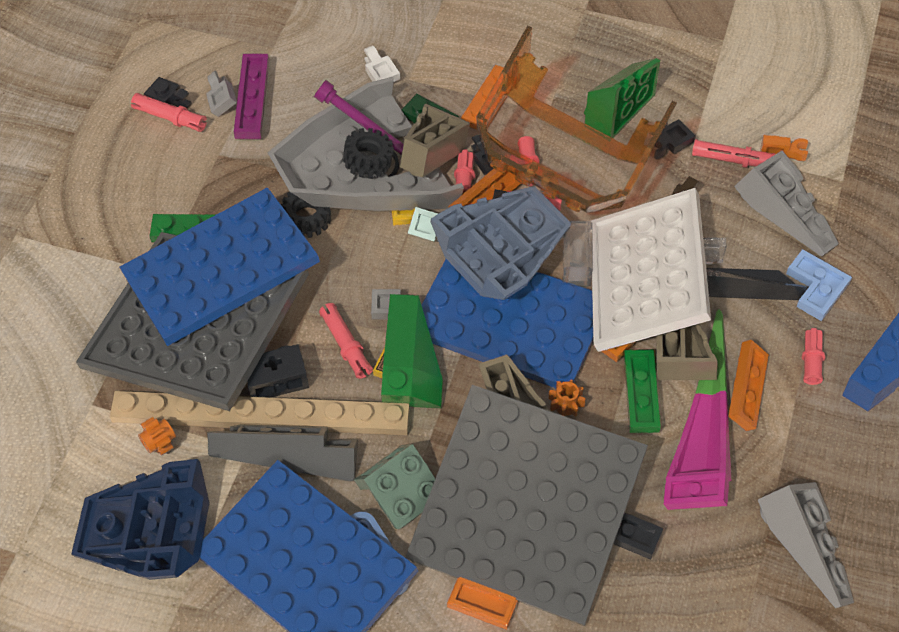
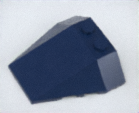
(147, 525)

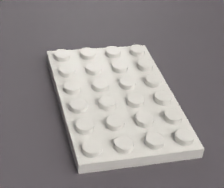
(649, 271)

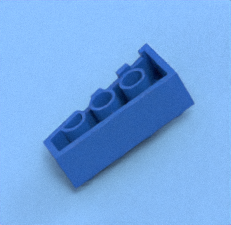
(878, 372)

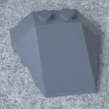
(500, 239)

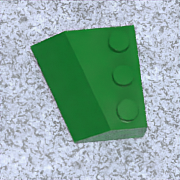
(621, 97)

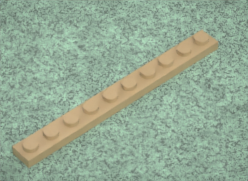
(336, 415)

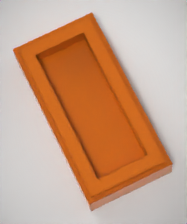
(482, 602)

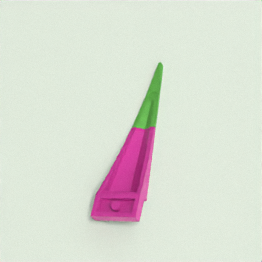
(702, 460)

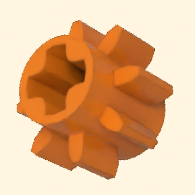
(566, 398)
(157, 435)

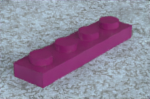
(251, 96)

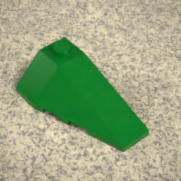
(410, 361)

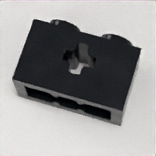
(278, 373)

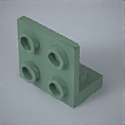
(399, 484)

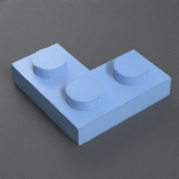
(823, 280)

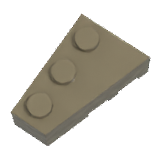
(433, 141)
(685, 355)
(506, 379)

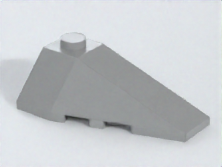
(778, 195)
(799, 522)

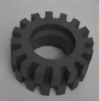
(368, 142)
(307, 224)

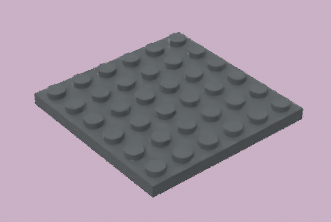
(200, 367)
(527, 503)

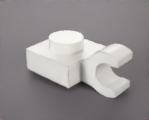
(378, 67)

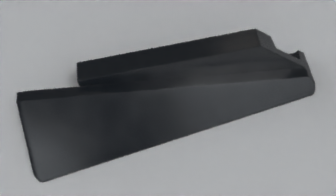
(752, 284)

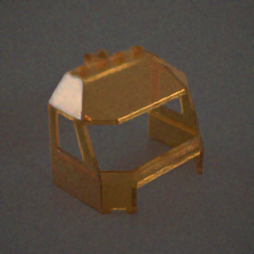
(520, 83)

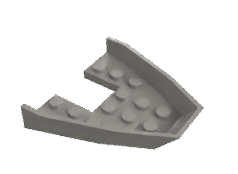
(314, 166)

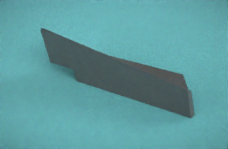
(297, 447)

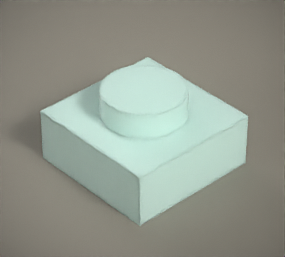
(421, 224)

